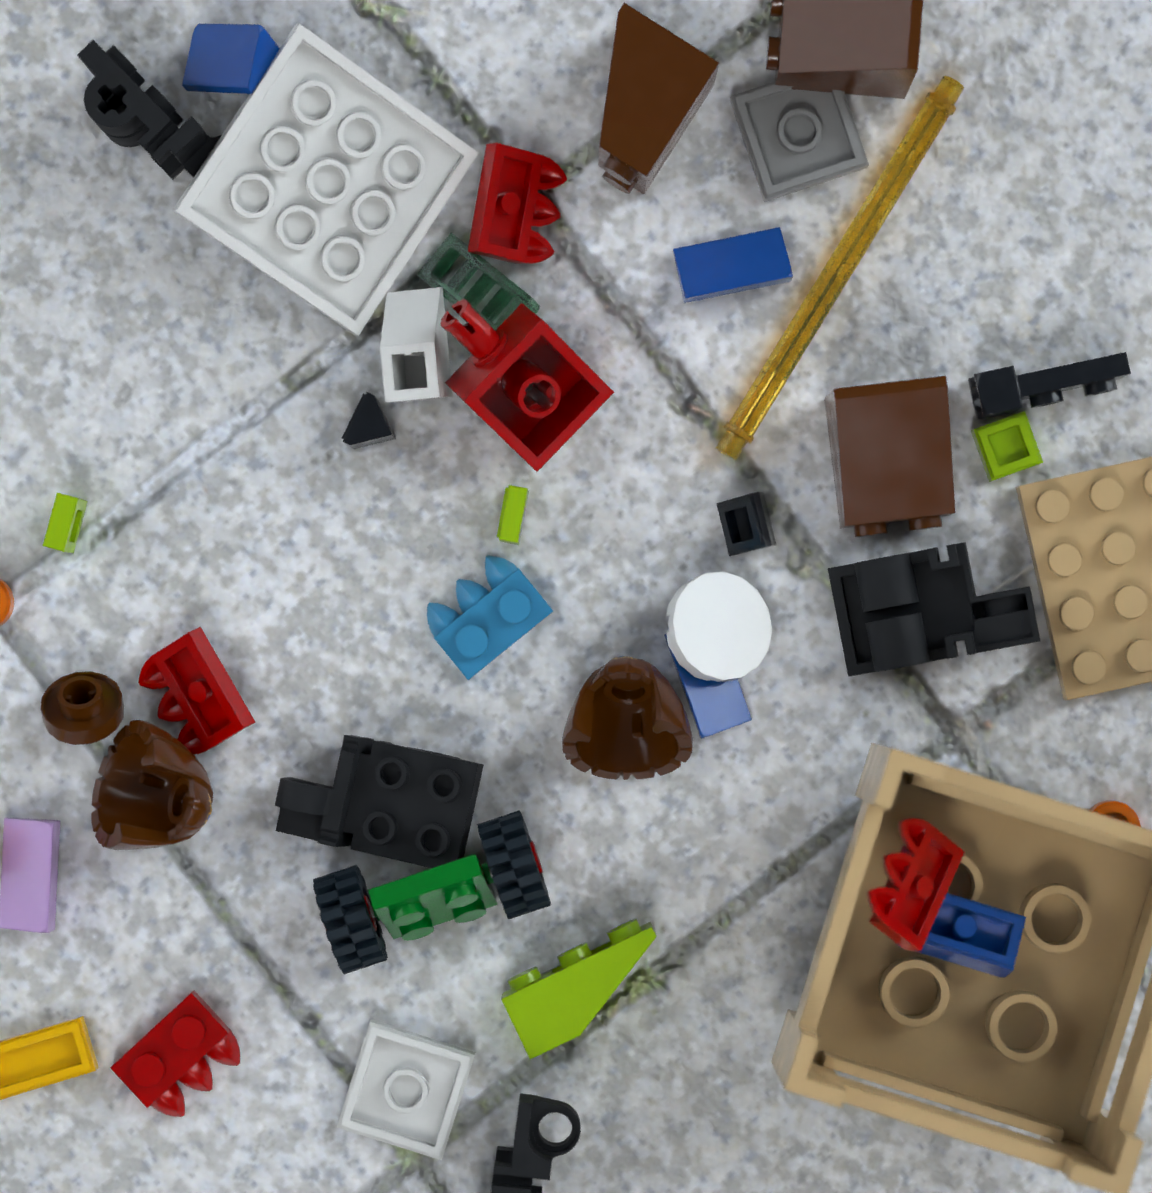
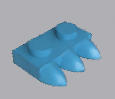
(489, 619)

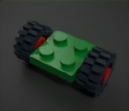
(431, 897)

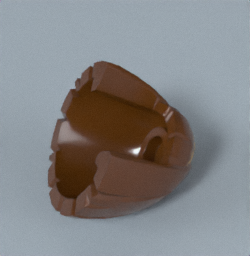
(627, 723)
(149, 791)

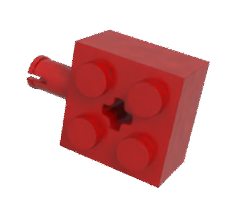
(503, 367)

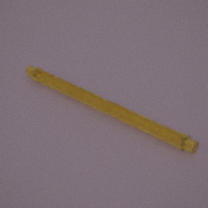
(840, 267)

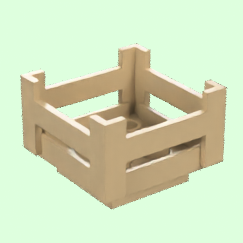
(1005, 1048)

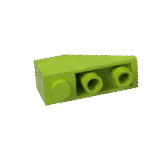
(564, 1000)

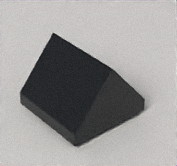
(367, 424)
(746, 523)

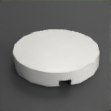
(718, 627)

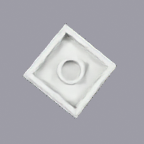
(406, 1089)

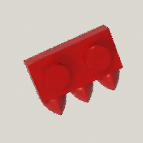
(511, 205)
(197, 692)
(915, 884)
(177, 1052)

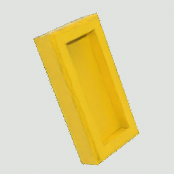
(45, 1057)

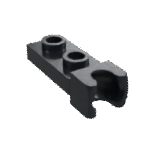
(1002, 391)

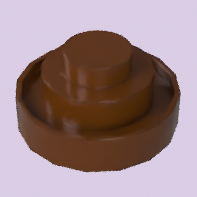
(82, 708)

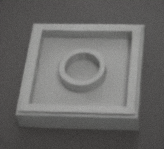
(797, 137)

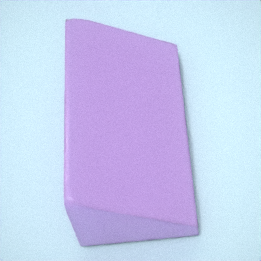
(29, 874)

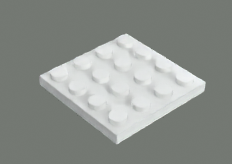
(326, 180)

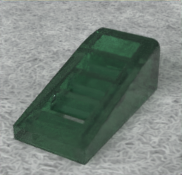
(445, 258)

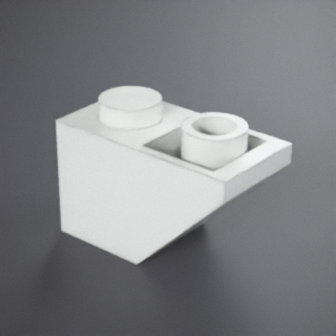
(414, 346)

